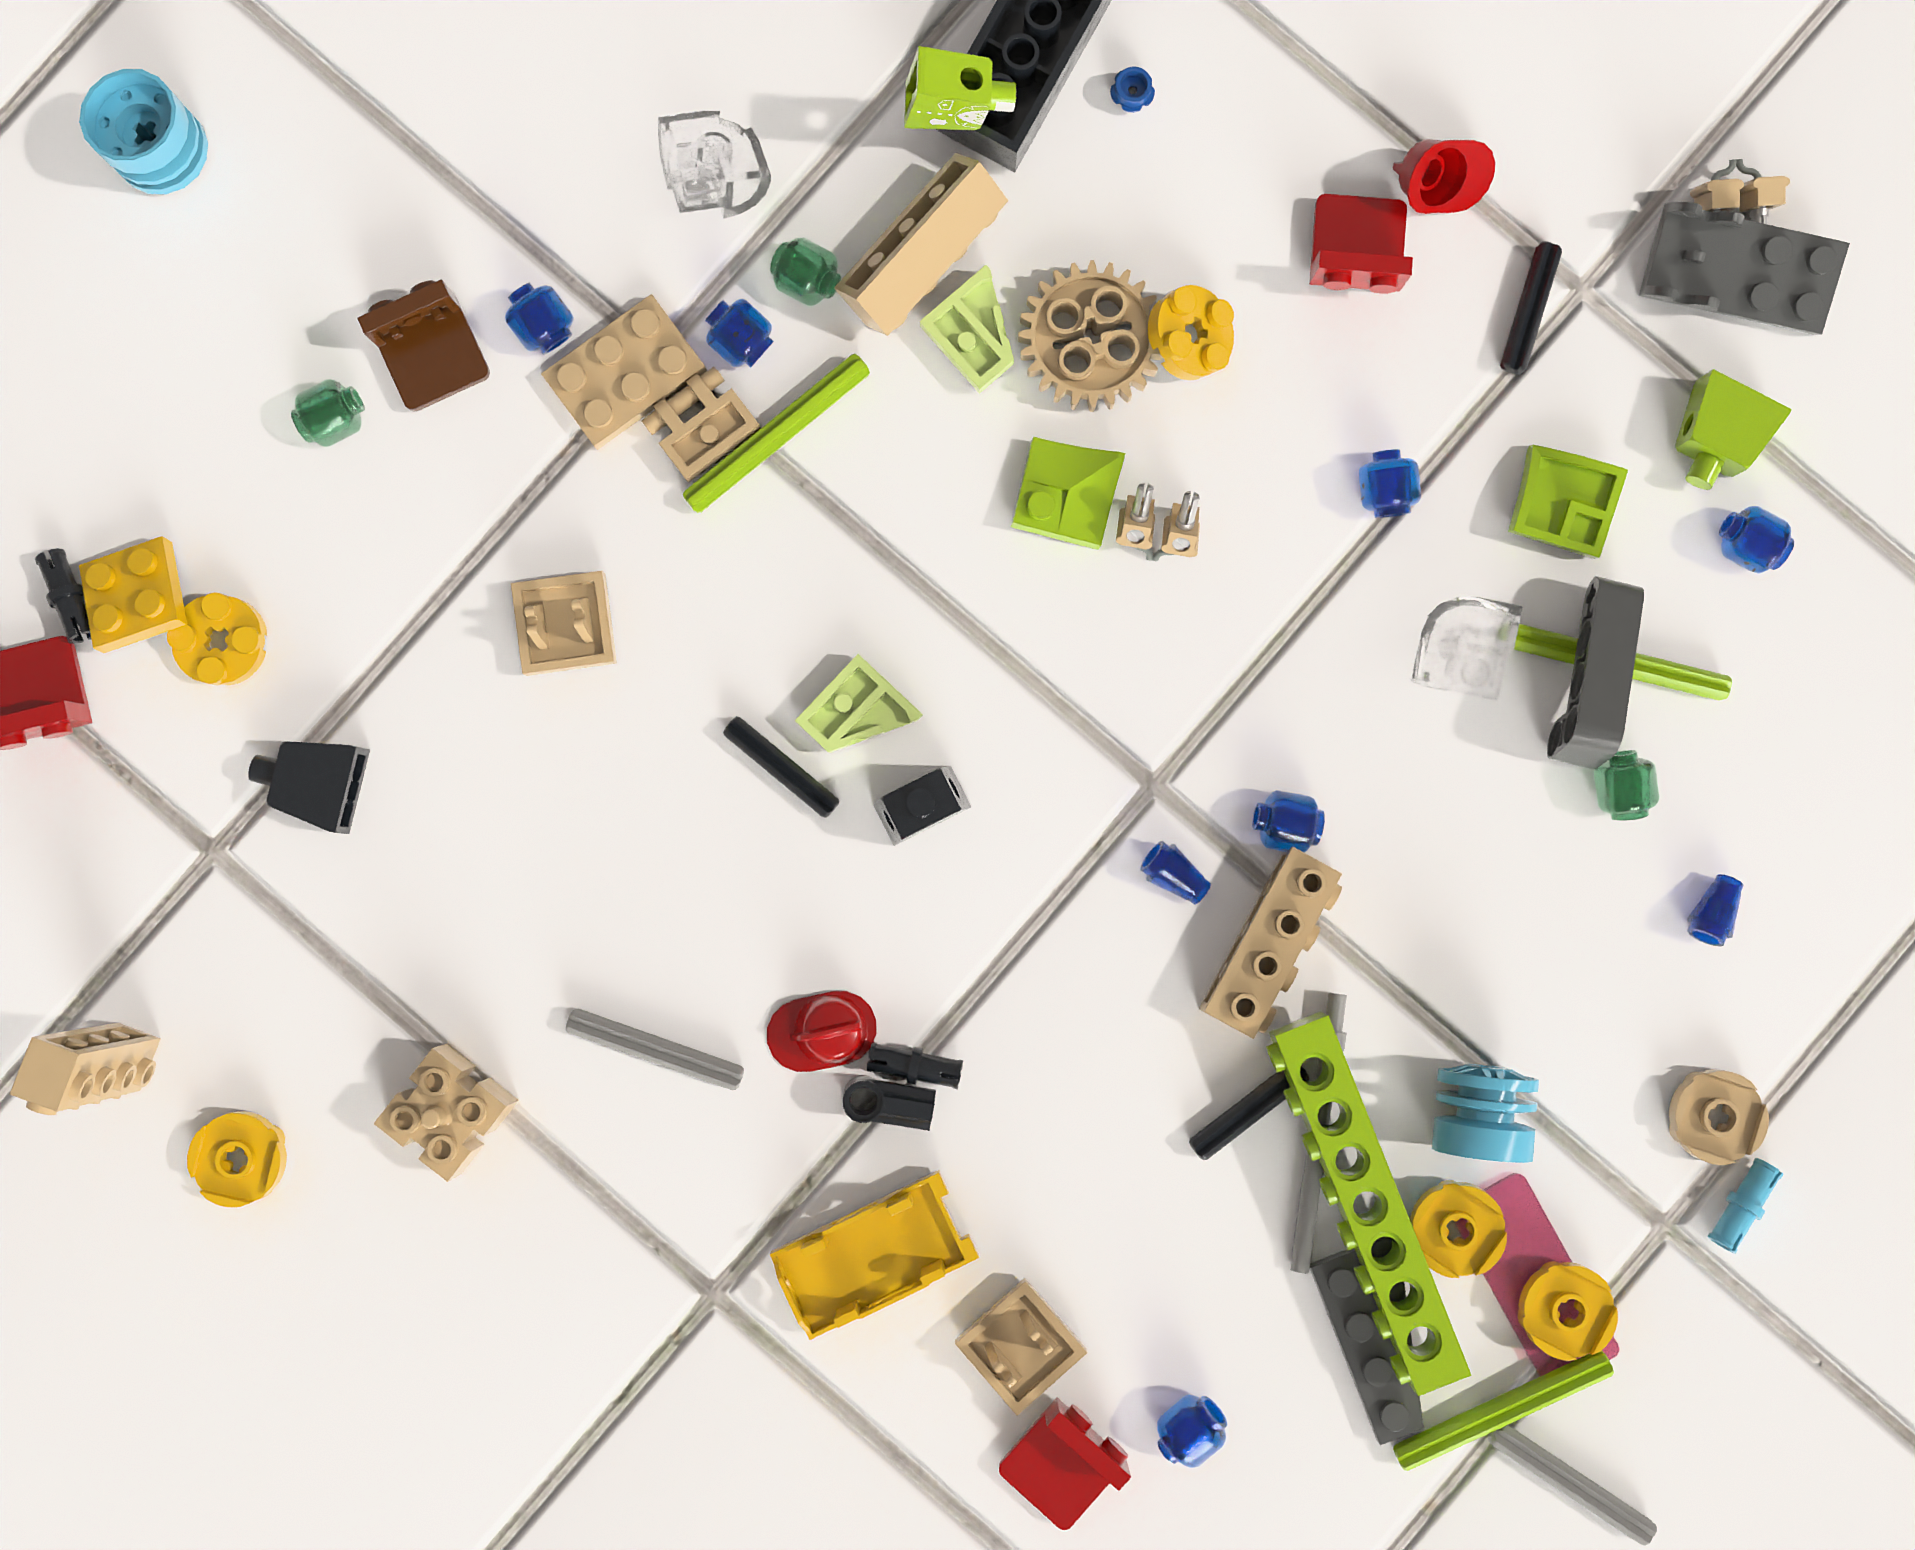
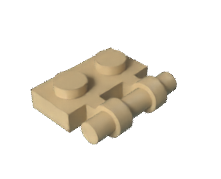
(709, 433)

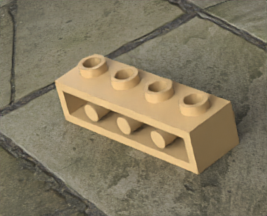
(922, 244)
(1271, 942)
(84, 1067)

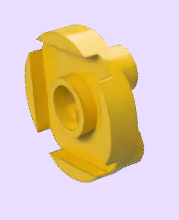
(1213, 325)
(244, 641)
(215, 1175)
(1485, 1223)
(1574, 1337)

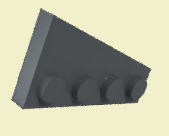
(1389, 1406)

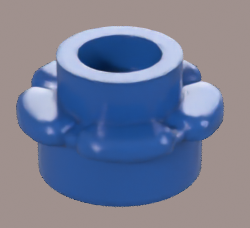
(1136, 78)

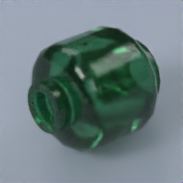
(805, 271)
(328, 413)
(1627, 786)

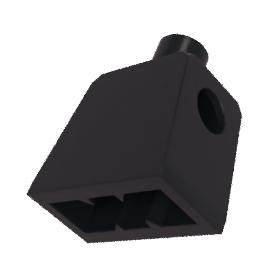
(314, 782)
(921, 804)

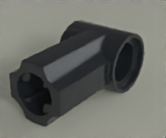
(895, 1103)

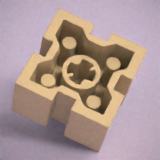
(446, 1112)

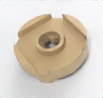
(1730, 1141)

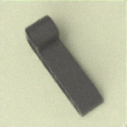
(1600, 676)

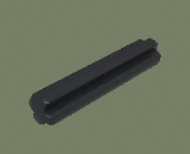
(1531, 307)
(781, 767)
(1242, 1115)

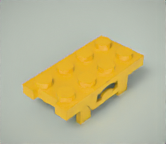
(871, 1257)

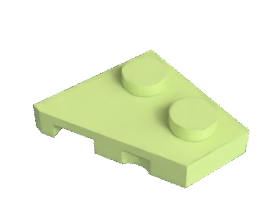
(972, 331)
(856, 708)

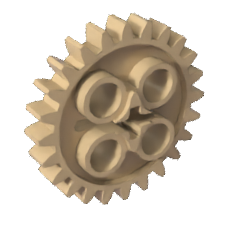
(1079, 298)

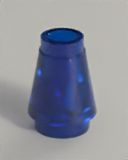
(1174, 872)
(1716, 912)

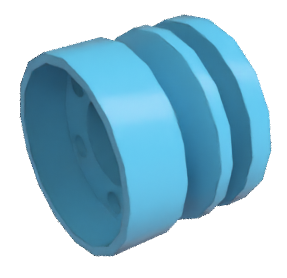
(143, 131)
(1485, 1114)

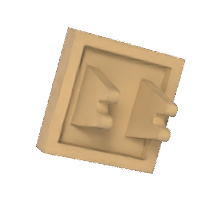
(563, 623)
(1021, 1346)

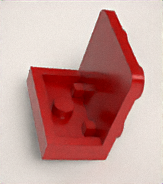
(1359, 244)
(41, 692)
(1064, 1464)

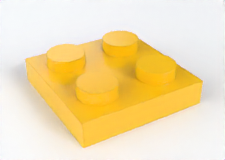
(132, 594)

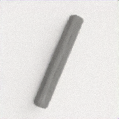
(655, 1049)
(1574, 1484)

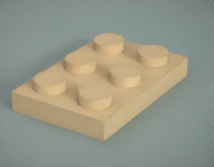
(623, 371)

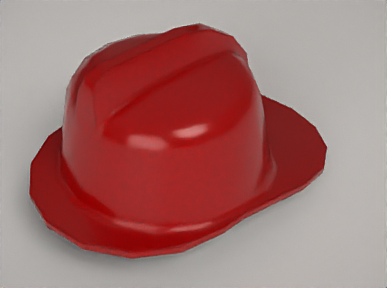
(1445, 175)
(821, 1031)

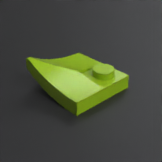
(1067, 492)
(1567, 500)

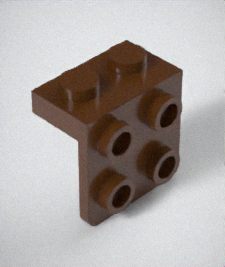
(426, 344)

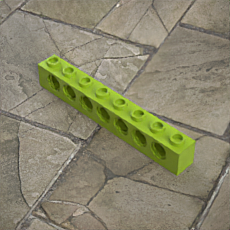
(1440, 1357)

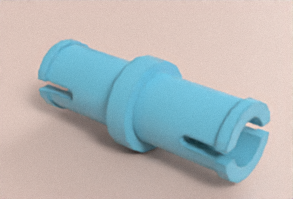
(1745, 1205)

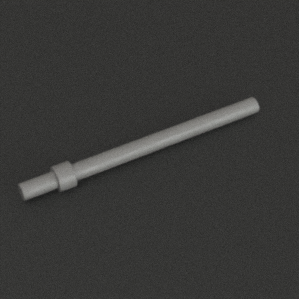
(1313, 1170)

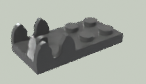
(1743, 268)

